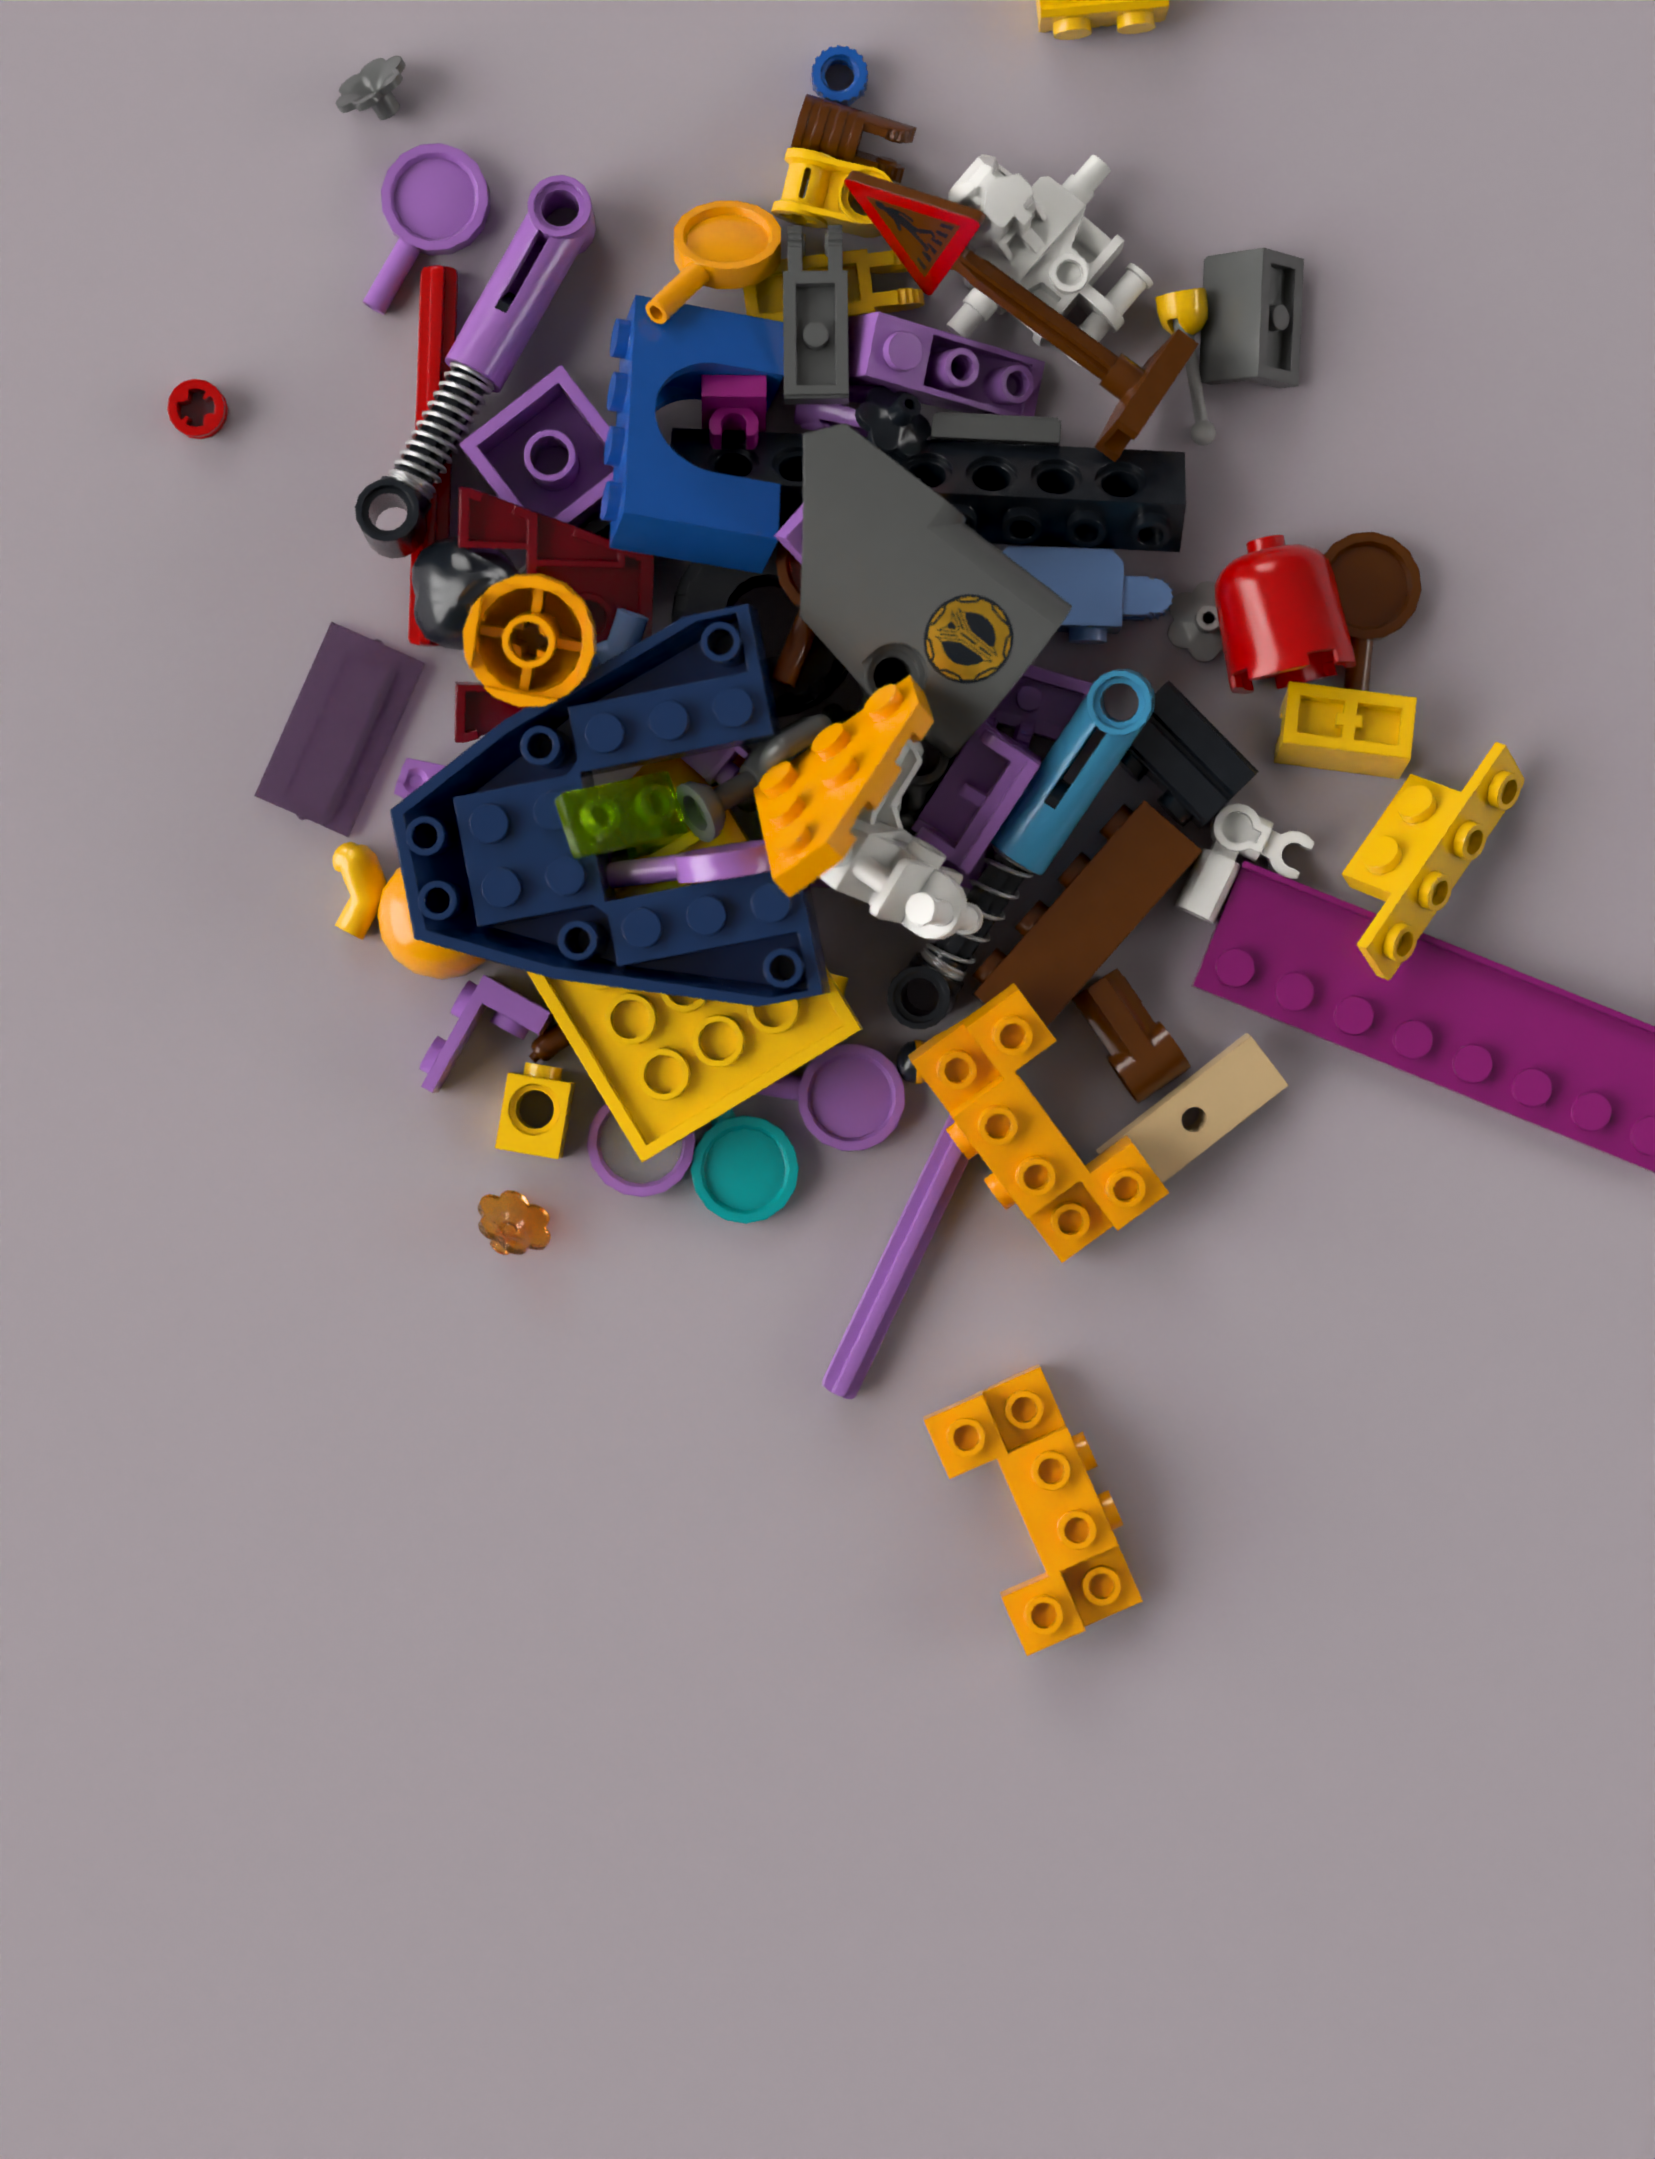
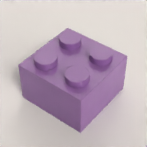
(546, 451)

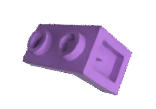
(513, 1014)

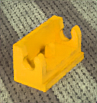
(1345, 730)

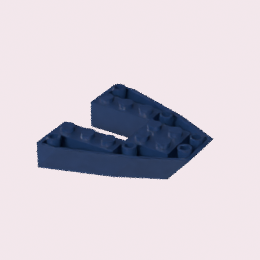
(496, 872)

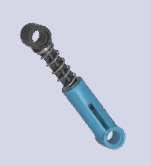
(1028, 839)

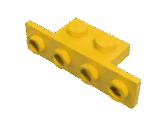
(1423, 851)

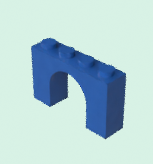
(656, 496)

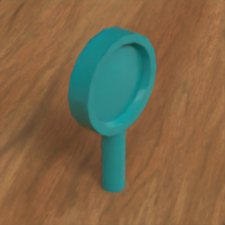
(744, 1168)

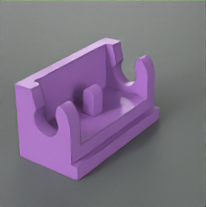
(976, 796)

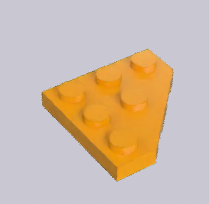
(819, 794)

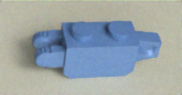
(1095, 588)

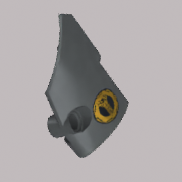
(910, 582)

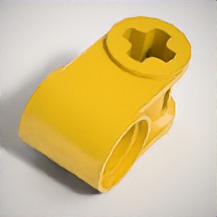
(826, 196)

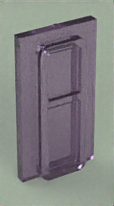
(339, 729)

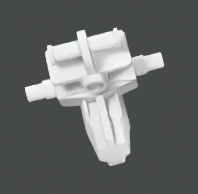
(1044, 246)
(901, 872)

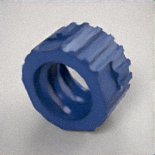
(846, 57)

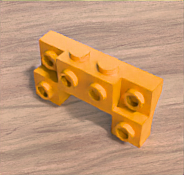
(1003, 1122)
(1057, 1501)

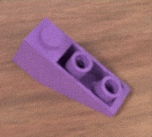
(941, 367)

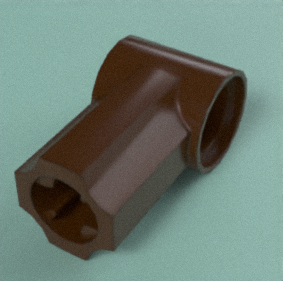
(1138, 1048)

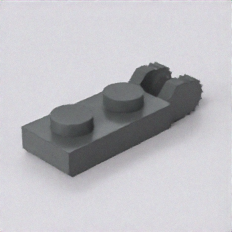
(815, 324)

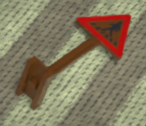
(934, 236)

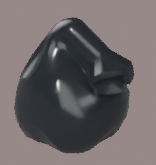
(449, 583)

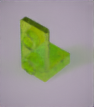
(622, 814)

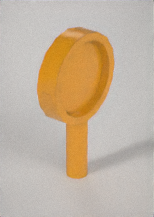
(720, 249)

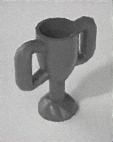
(706, 806)

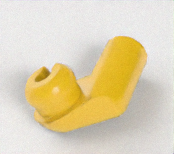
(365, 885)

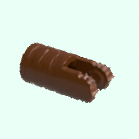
(839, 130)

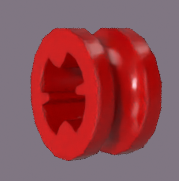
(183, 395)

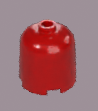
(1281, 616)

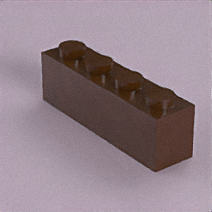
(1093, 914)

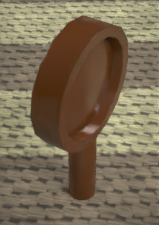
(1377, 593)

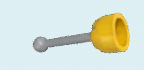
(1189, 313)

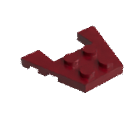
(565, 552)

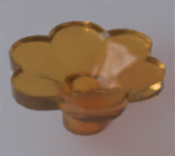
(513, 1223)

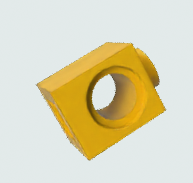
(520, 1137)

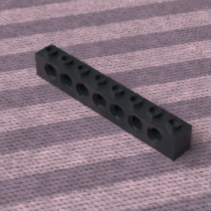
(1000, 488)

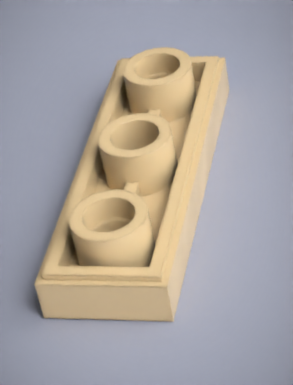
(1225, 1094)

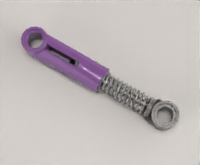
(481, 359)

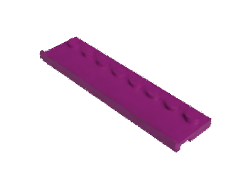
(1439, 1015)

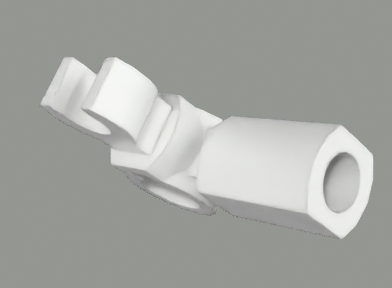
(1234, 832)

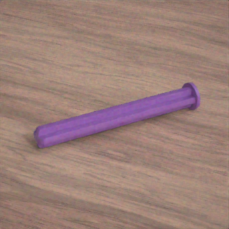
(896, 1267)

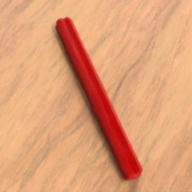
(435, 338)

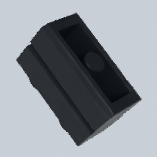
(1186, 760)

